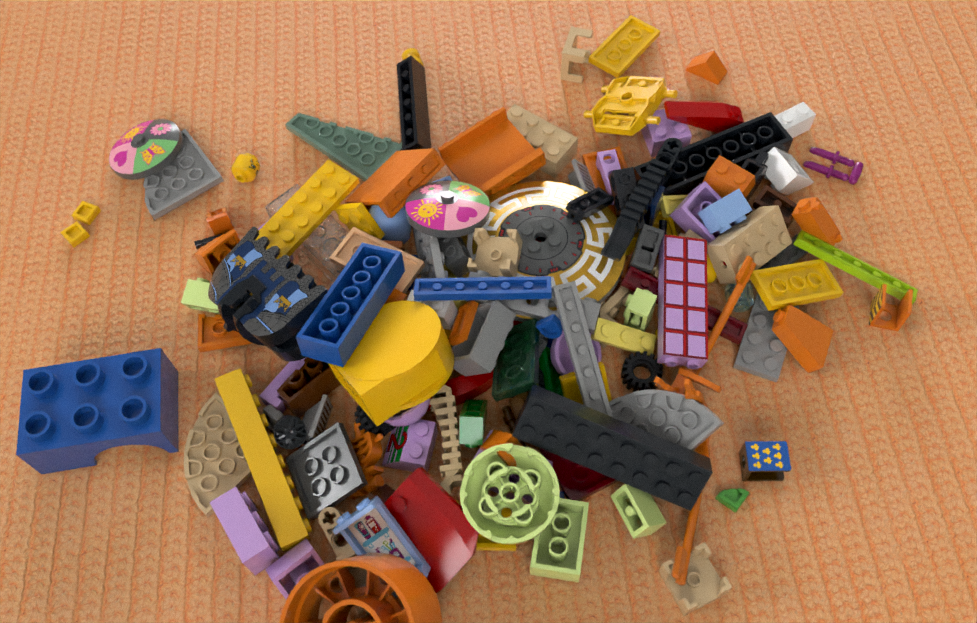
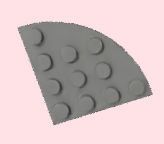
(181, 180)
(667, 416)

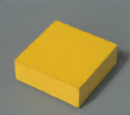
(86, 212)
(75, 234)

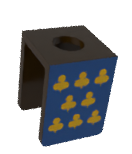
(764, 460)

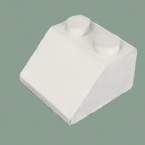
(785, 172)

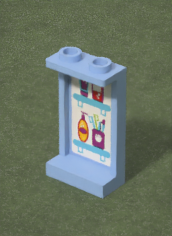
(376, 530)

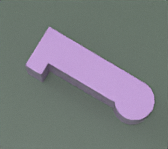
(607, 166)
(270, 394)

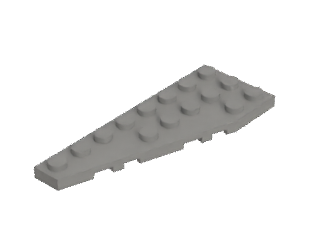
(429, 251)

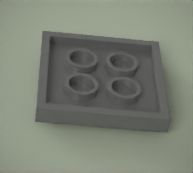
(326, 470)

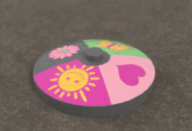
(146, 149)
(447, 209)

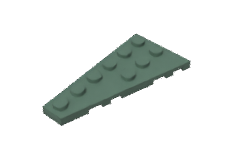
(349, 147)

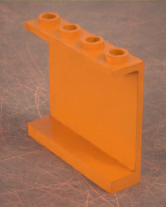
(491, 154)
(398, 179)

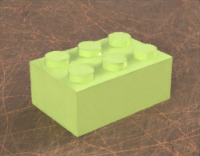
(560, 546)

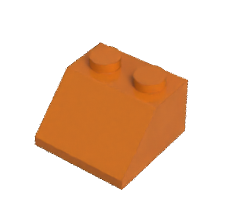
(727, 177)

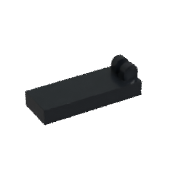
(588, 204)

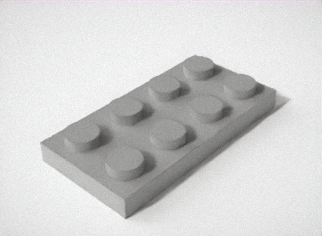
(760, 349)

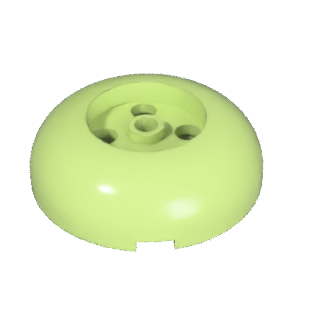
(536, 480)

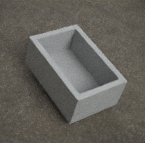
(484, 340)

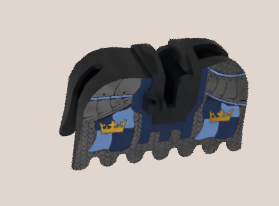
(280, 298)

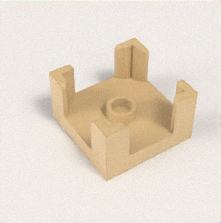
(573, 54)
(496, 254)
(701, 584)

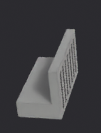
(581, 177)
(317, 418)

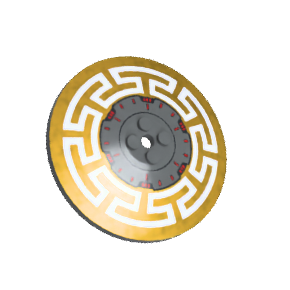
(570, 248)

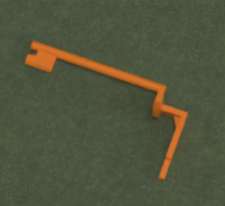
(684, 373)
(683, 552)

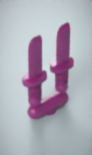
(856, 171)

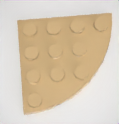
(213, 456)

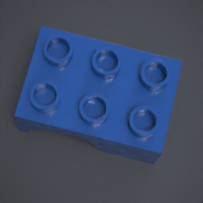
(97, 405)

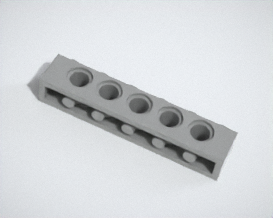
(540, 310)

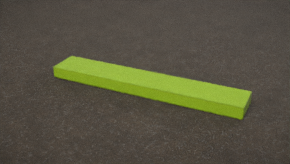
(853, 265)

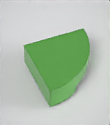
(732, 498)

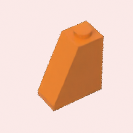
(803, 337)

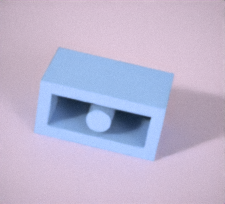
(725, 211)

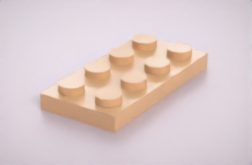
(353, 240)

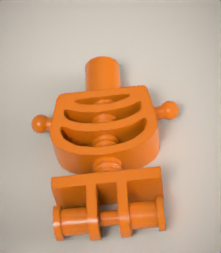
(368, 451)

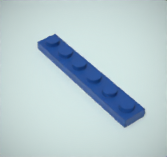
(482, 288)

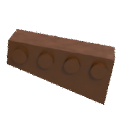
(307, 385)

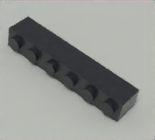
(413, 105)

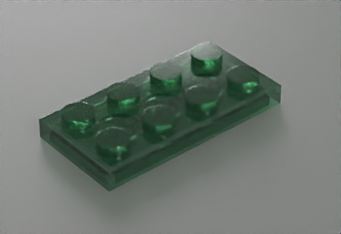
(517, 362)

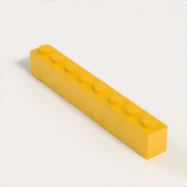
(262, 460)

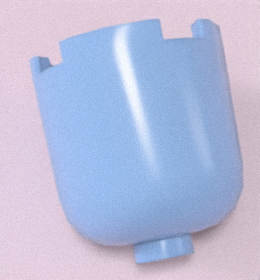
(394, 228)

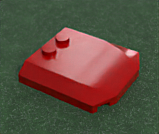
(434, 526)

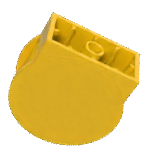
(398, 361)

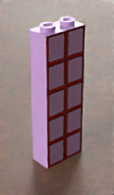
(682, 302)

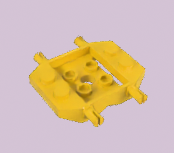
(631, 96)

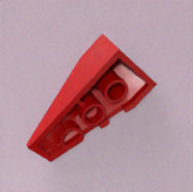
(704, 114)

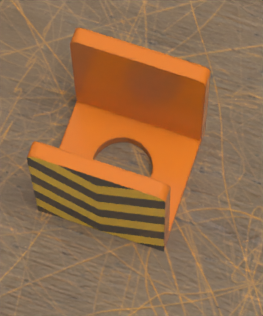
(898, 313)

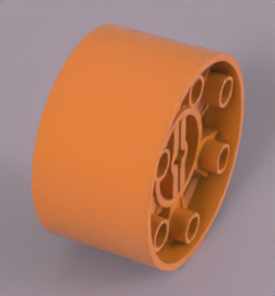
(384, 575)

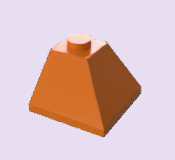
(216, 250)

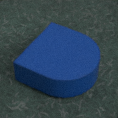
(550, 326)

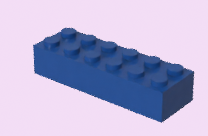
(351, 304)

